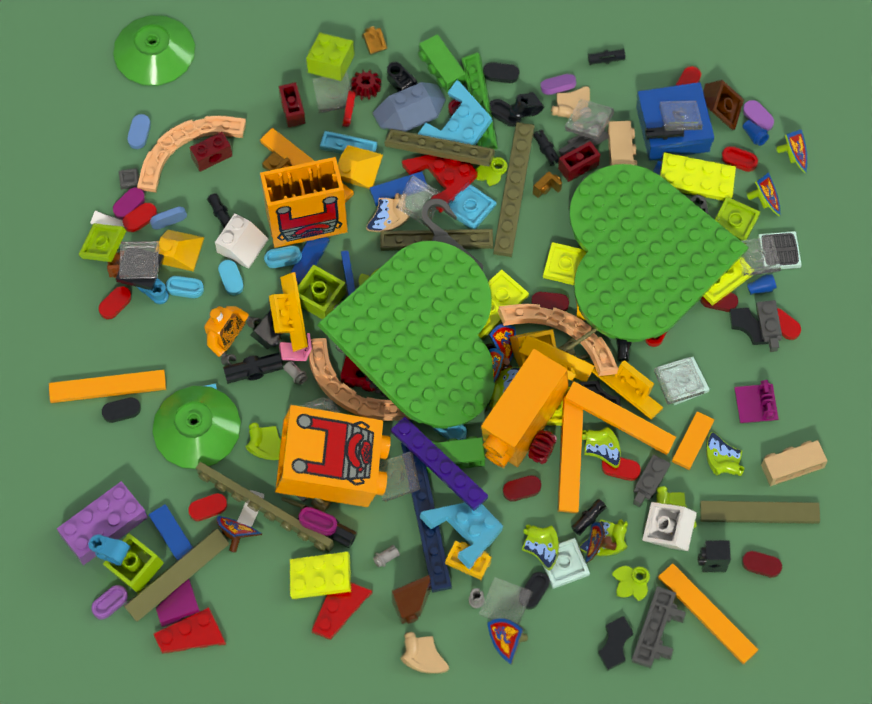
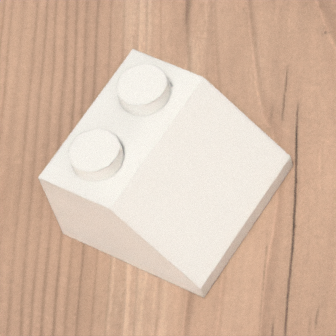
(240, 241)
(669, 526)

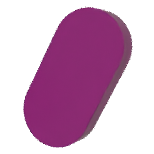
(128, 202)
(317, 521)

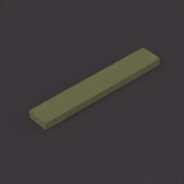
(439, 147)
(465, 237)
(759, 512)
(176, 574)

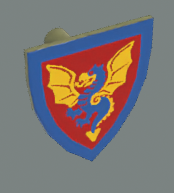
(506, 637)

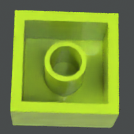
(330, 56)
(320, 292)
(138, 565)

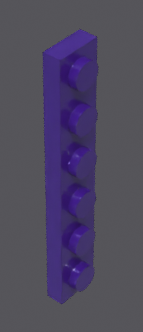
(439, 463)

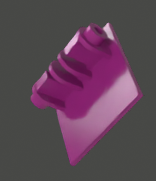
(756, 403)

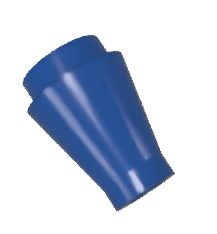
(756, 133)
(763, 284)

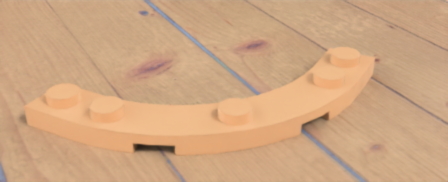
(179, 136)
(566, 322)
(342, 394)

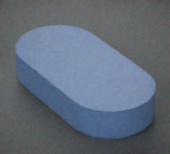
(139, 131)
(168, 217)

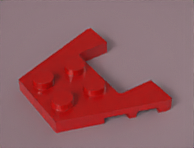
(451, 174)

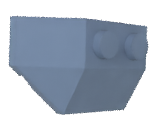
(410, 107)

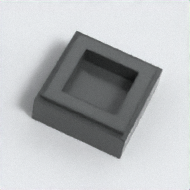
(128, 178)

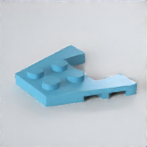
(467, 122)
(476, 527)

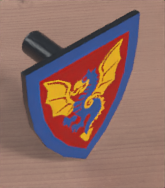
(500, 339)

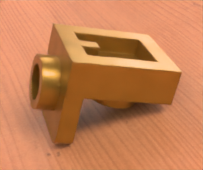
(374, 40)
(275, 161)
(545, 184)

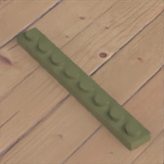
(514, 189)
(257, 503)

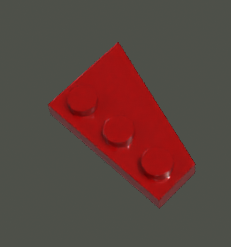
(338, 609)
(193, 632)

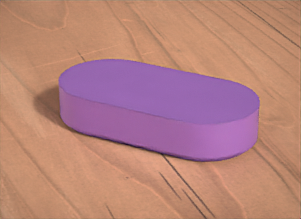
(558, 84)
(758, 114)
(109, 602)

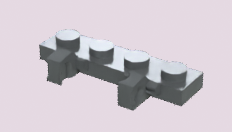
(660, 612)

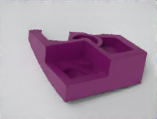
(177, 605)

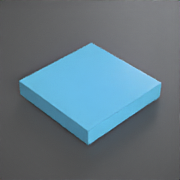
(472, 206)

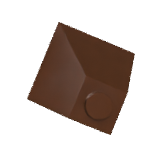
(723, 102)
(411, 599)

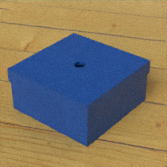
(650, 117)

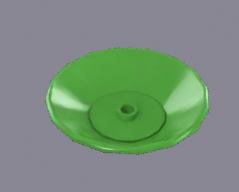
(155, 62)
(206, 440)

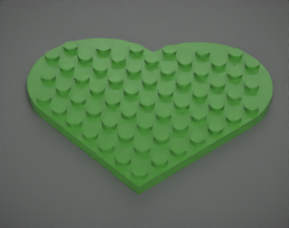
(645, 252)
(418, 333)

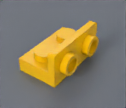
(479, 567)

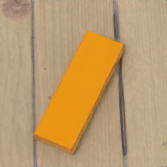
(693, 440)

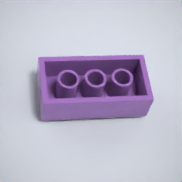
(109, 516)

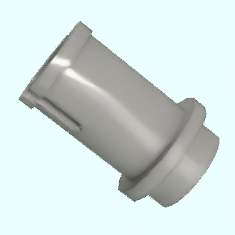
(297, 375)
(384, 557)
(477, 603)

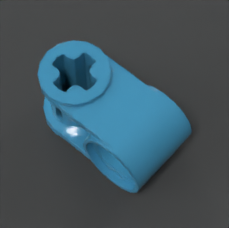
(159, 293)
(109, 549)

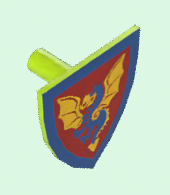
(795, 148)
(766, 193)

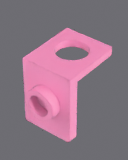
(287, 353)

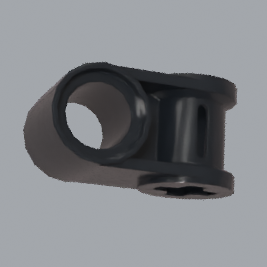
(402, 80)
(526, 106)

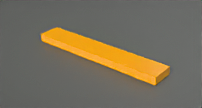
(276, 142)
(107, 386)
(620, 418)
(570, 458)
(708, 614)

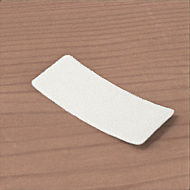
(99, 218)
(247, 515)

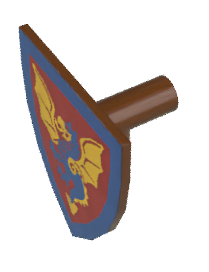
(499, 362)
(235, 531)
(596, 540)

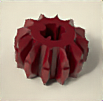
(366, 84)
(542, 446)

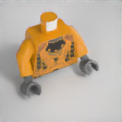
(224, 328)

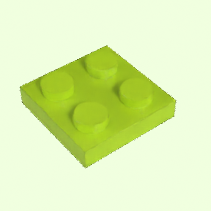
(737, 218)
(102, 242)

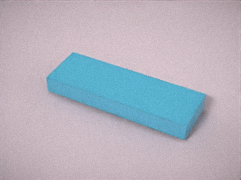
(337, 143)

